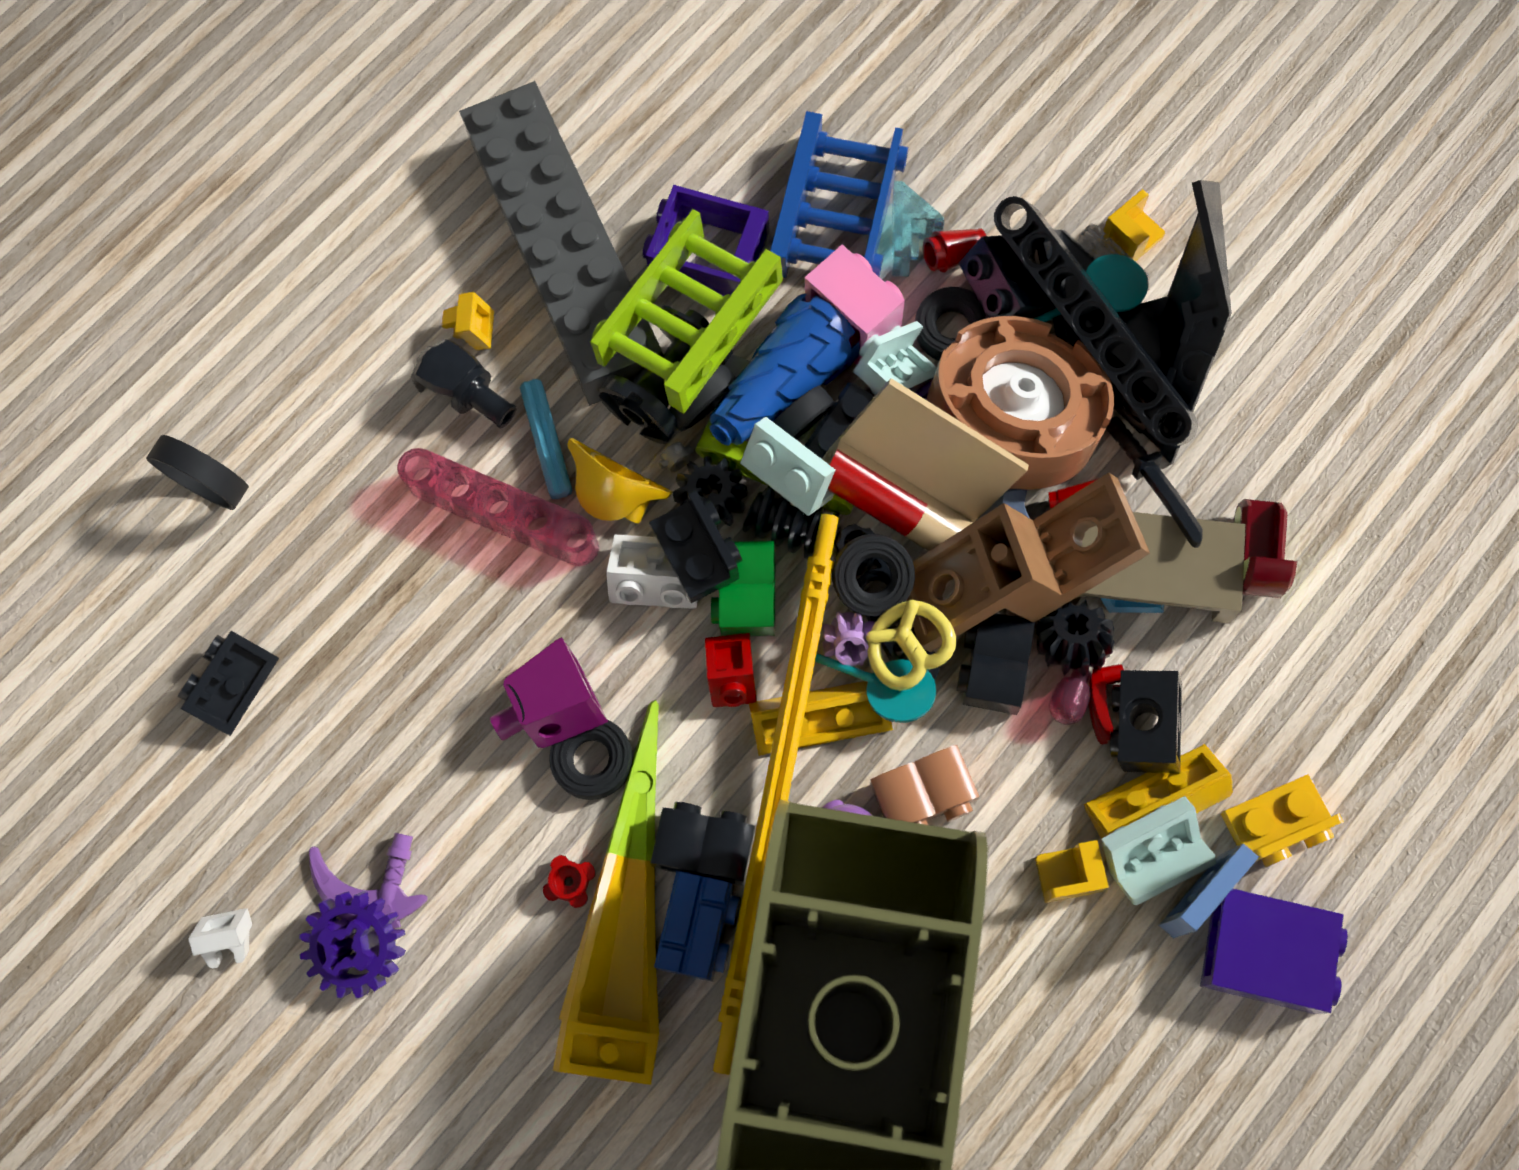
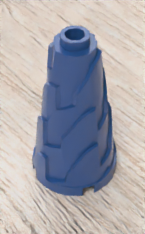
(798, 354)

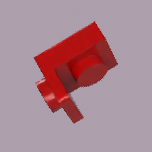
(730, 670)

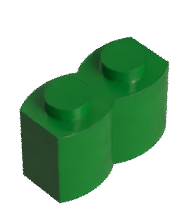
(749, 601)

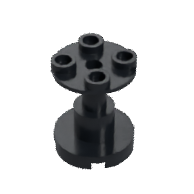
(645, 397)

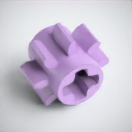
(847, 638)

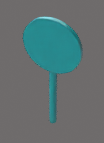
(1118, 279)
(889, 703)

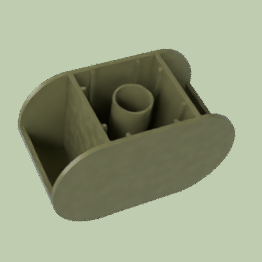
(856, 996)

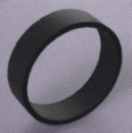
(197, 472)

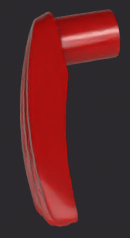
(1098, 704)

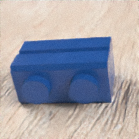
(696, 927)

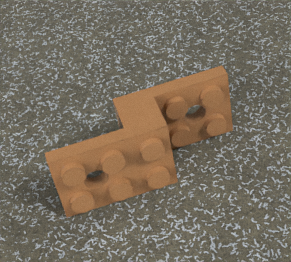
(1027, 562)

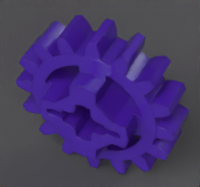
(332, 945)

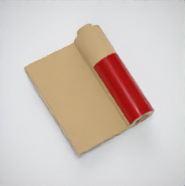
(918, 467)

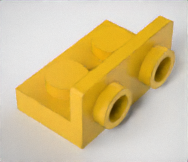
(1280, 820)

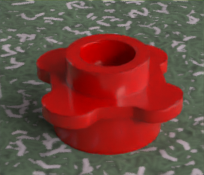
(560, 870)

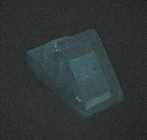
(911, 221)

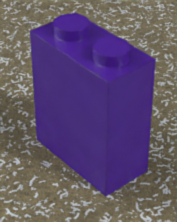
(1275, 952)

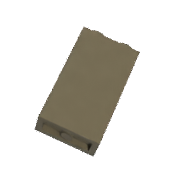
(1179, 573)

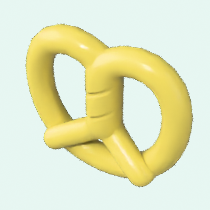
(908, 642)

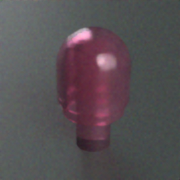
(1070, 698)

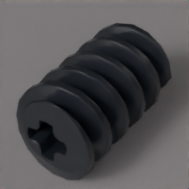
(784, 522)

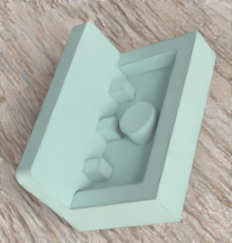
(894, 358)
(788, 467)
(1157, 851)

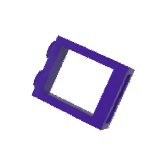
(717, 212)

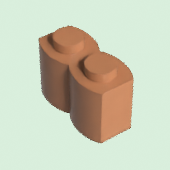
(926, 788)

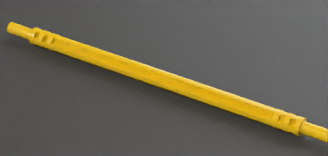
(779, 775)

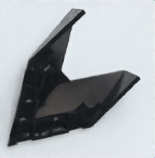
(1175, 330)

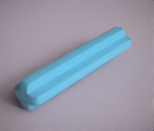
(546, 439)

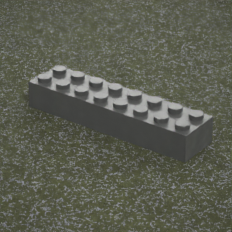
(554, 228)

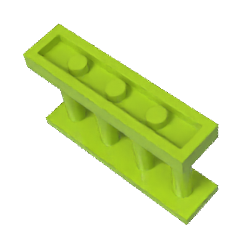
(707, 345)

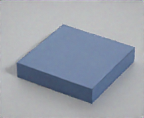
(1208, 891)

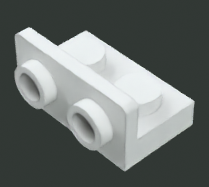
(642, 574)

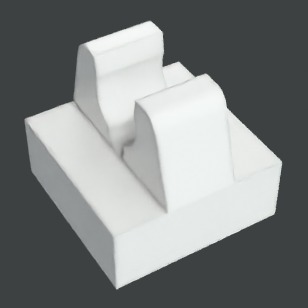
(222, 932)

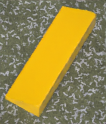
(829, 717)
(1201, 781)

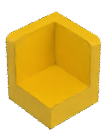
(1133, 228)
(1072, 872)

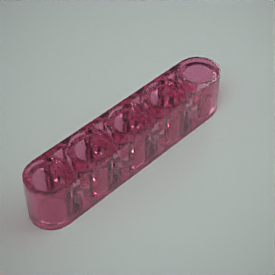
(484, 493)

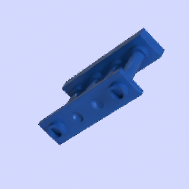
(806, 177)

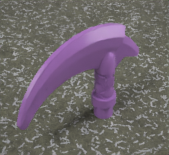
(395, 898)

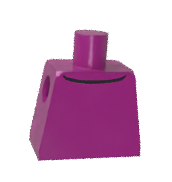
(549, 699)

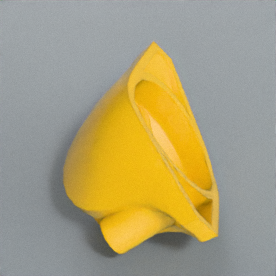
(609, 488)

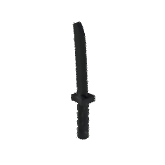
(1148, 467)

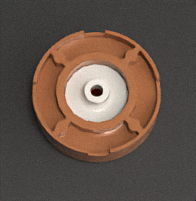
(1026, 395)

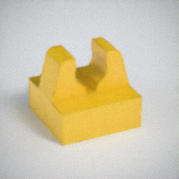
(471, 321)

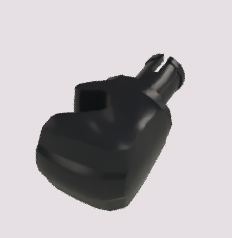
(458, 374)

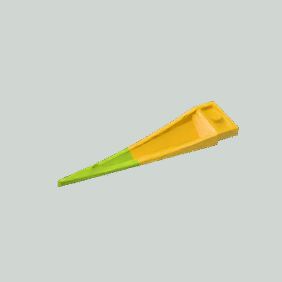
(612, 994)

